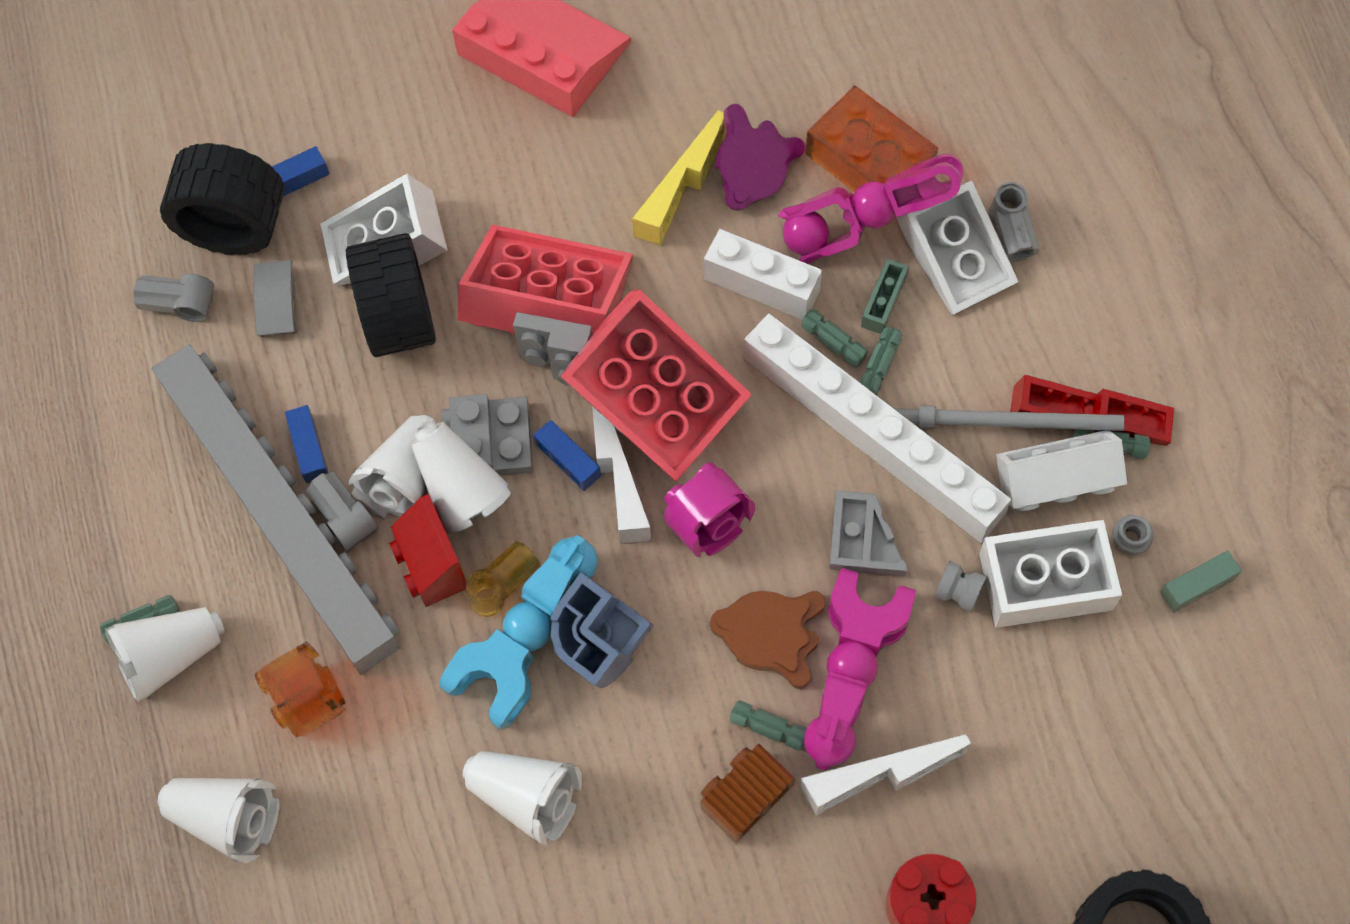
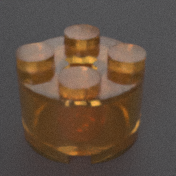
(302, 690)

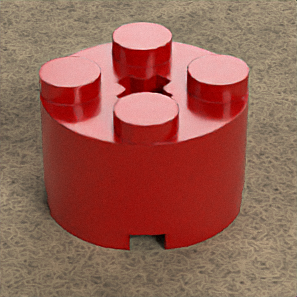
(935, 875)

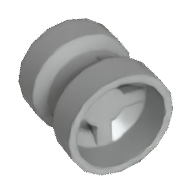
(960, 586)

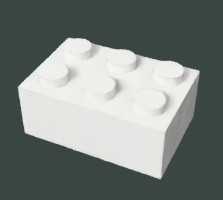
(1050, 573)

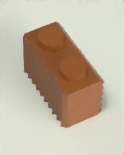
(746, 791)

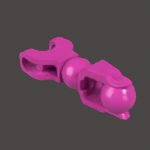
(870, 206)
(852, 665)

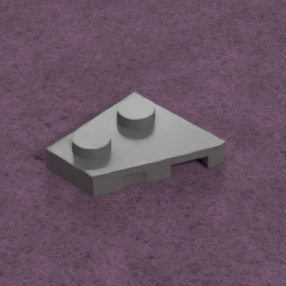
(862, 537)

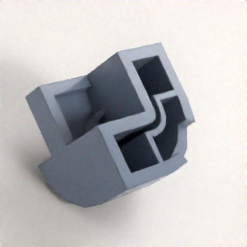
(596, 631)

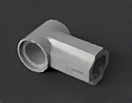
(1014, 223)
(185, 297)
(345, 517)

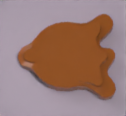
(770, 633)

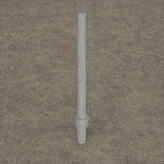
(928, 416)

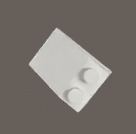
(390, 211)
(959, 249)

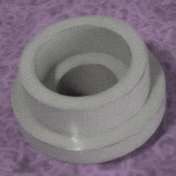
(1140, 527)

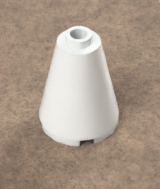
(391, 476)
(456, 476)
(162, 647)
(525, 791)
(223, 812)

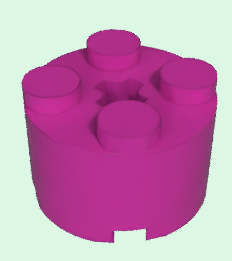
(707, 510)

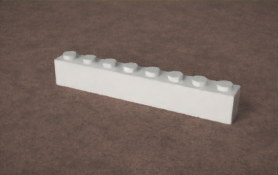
(876, 428)

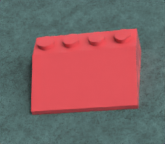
(540, 48)
(540, 278)
(655, 384)

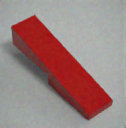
(1140, 415)

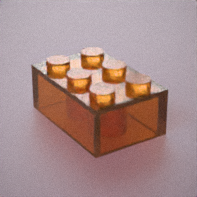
(865, 141)

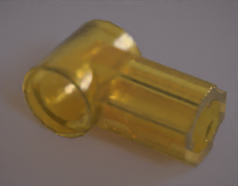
(503, 576)

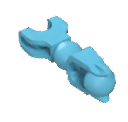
(524, 630)

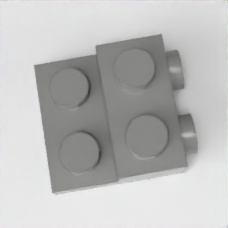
(549, 341)
(494, 430)

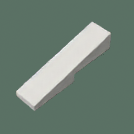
(610, 458)
(901, 768)

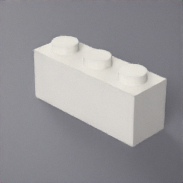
(762, 274)
(1062, 470)

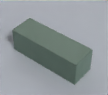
(884, 296)
(1200, 581)

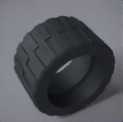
(222, 199)
(390, 295)
(1143, 886)

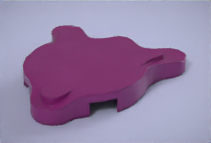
(753, 159)

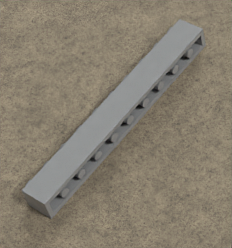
(277, 510)

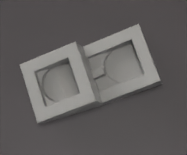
(274, 298)

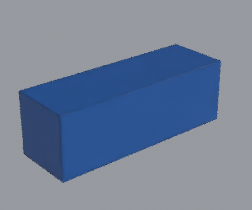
(302, 170)
(306, 443)
(567, 455)

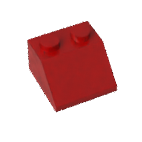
(428, 554)

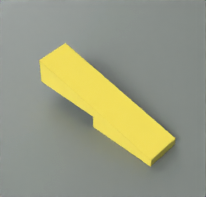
(690, 170)

